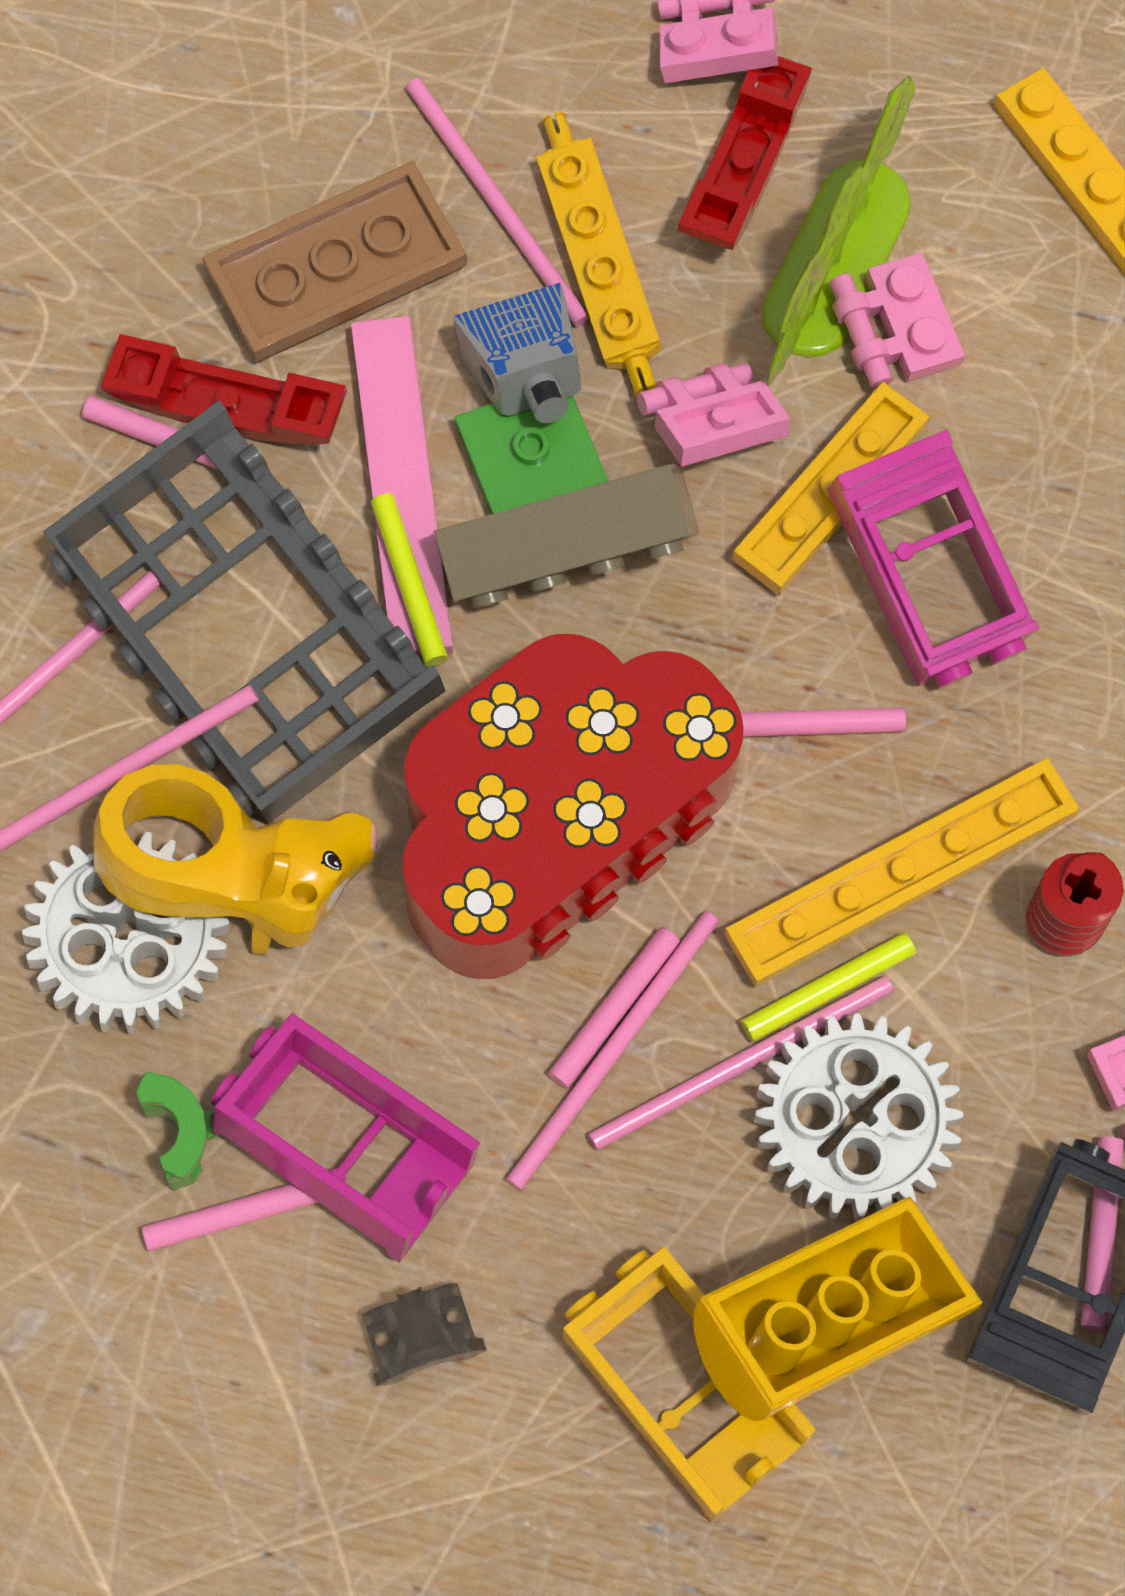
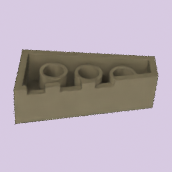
(567, 532)

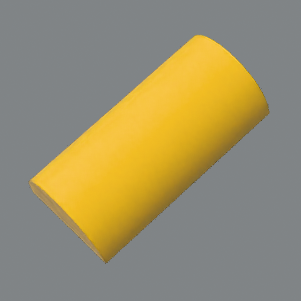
(829, 1310)

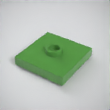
(527, 459)

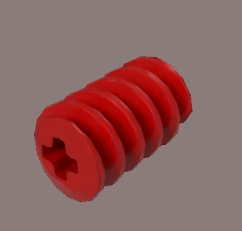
(1074, 903)

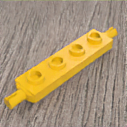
(599, 253)

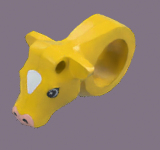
(272, 876)

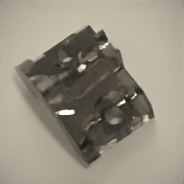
(420, 1333)

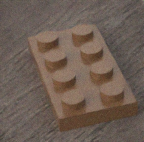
(334, 261)

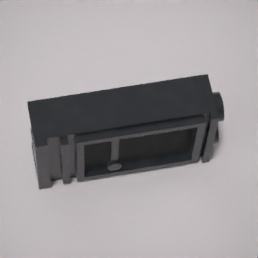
(1029, 1349)

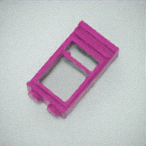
(897, 485)
(415, 1186)

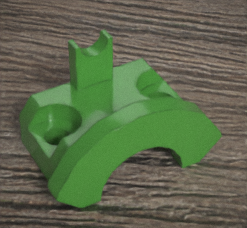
(170, 1099)

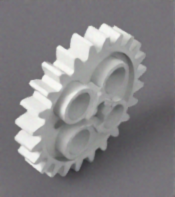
(111, 983)
(817, 1079)

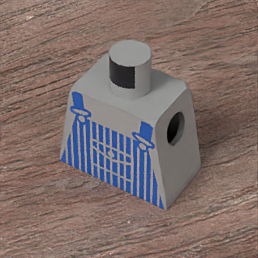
(522, 353)

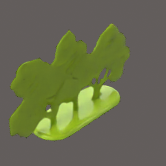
(844, 232)

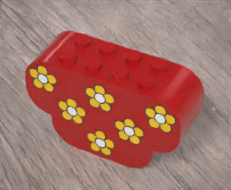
(557, 795)

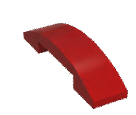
(746, 154)
(260, 407)

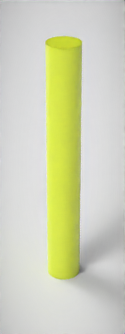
(409, 580)
(828, 987)

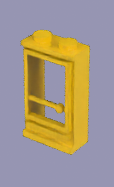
(735, 1456)

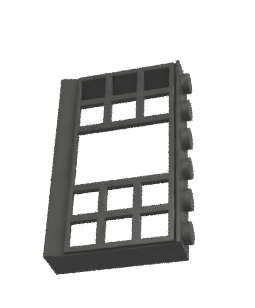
(312, 555)

